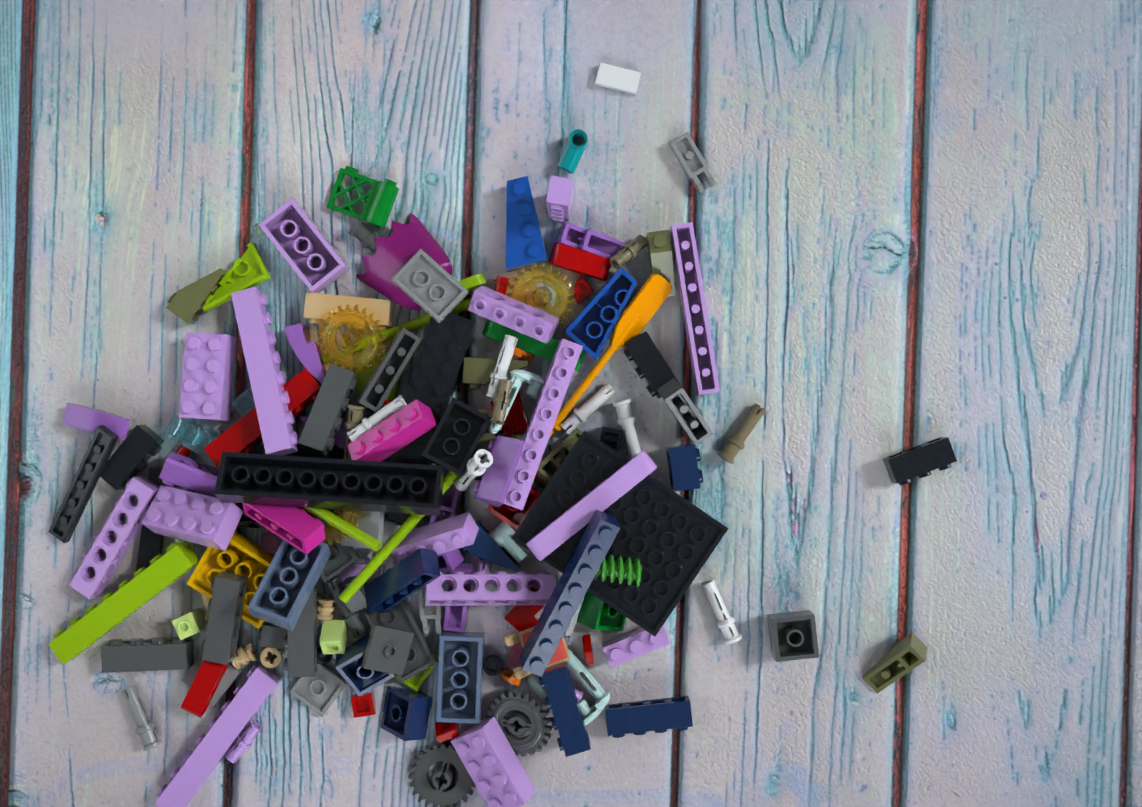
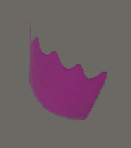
(394, 253)

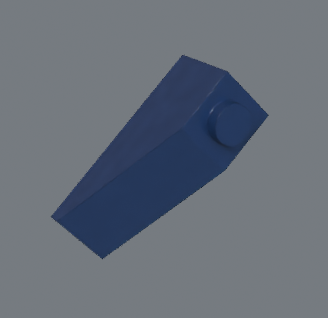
(488, 549)

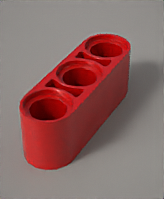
(580, 261)
(203, 687)

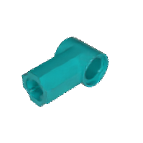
(572, 152)

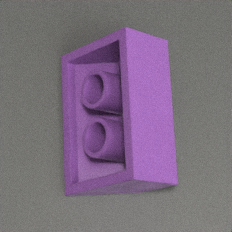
(189, 474)
(498, 477)

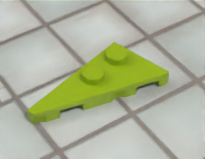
(246, 273)

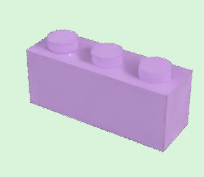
(633, 645)

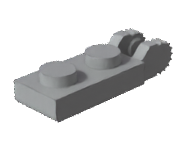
(691, 160)
(429, 612)

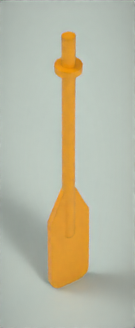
(626, 329)

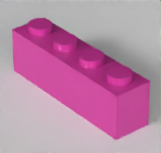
(393, 433)
(289, 524)

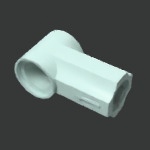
(502, 536)

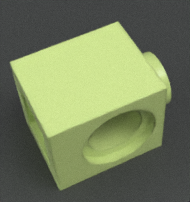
(189, 624)
(333, 637)

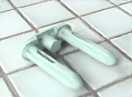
(517, 377)
(588, 712)

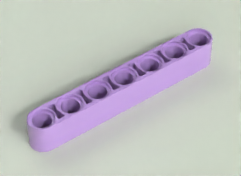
(599, 498)

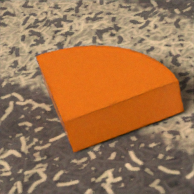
(523, 355)
(508, 675)

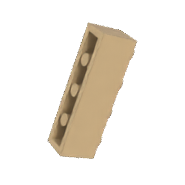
(319, 305)

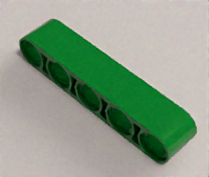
(497, 332)

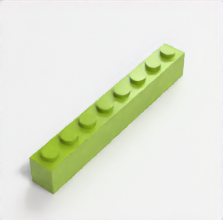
(124, 602)

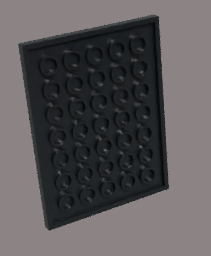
(655, 526)

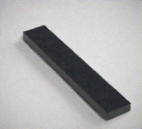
(83, 483)
(150, 542)

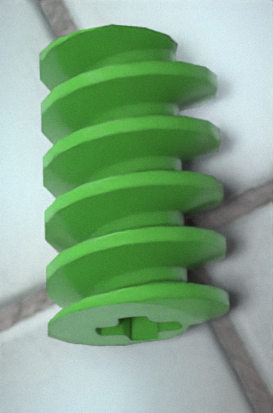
(621, 570)

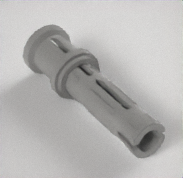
(144, 726)

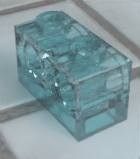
(189, 434)

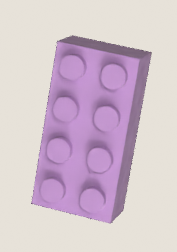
(304, 246)
(207, 376)
(192, 517)
(493, 765)

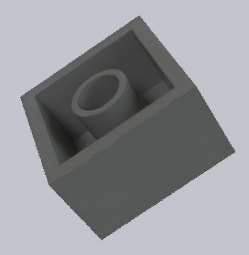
(793, 635)

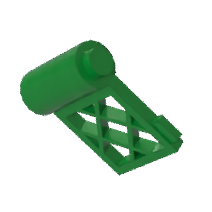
(379, 200)

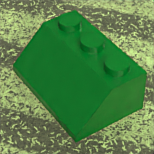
(599, 615)

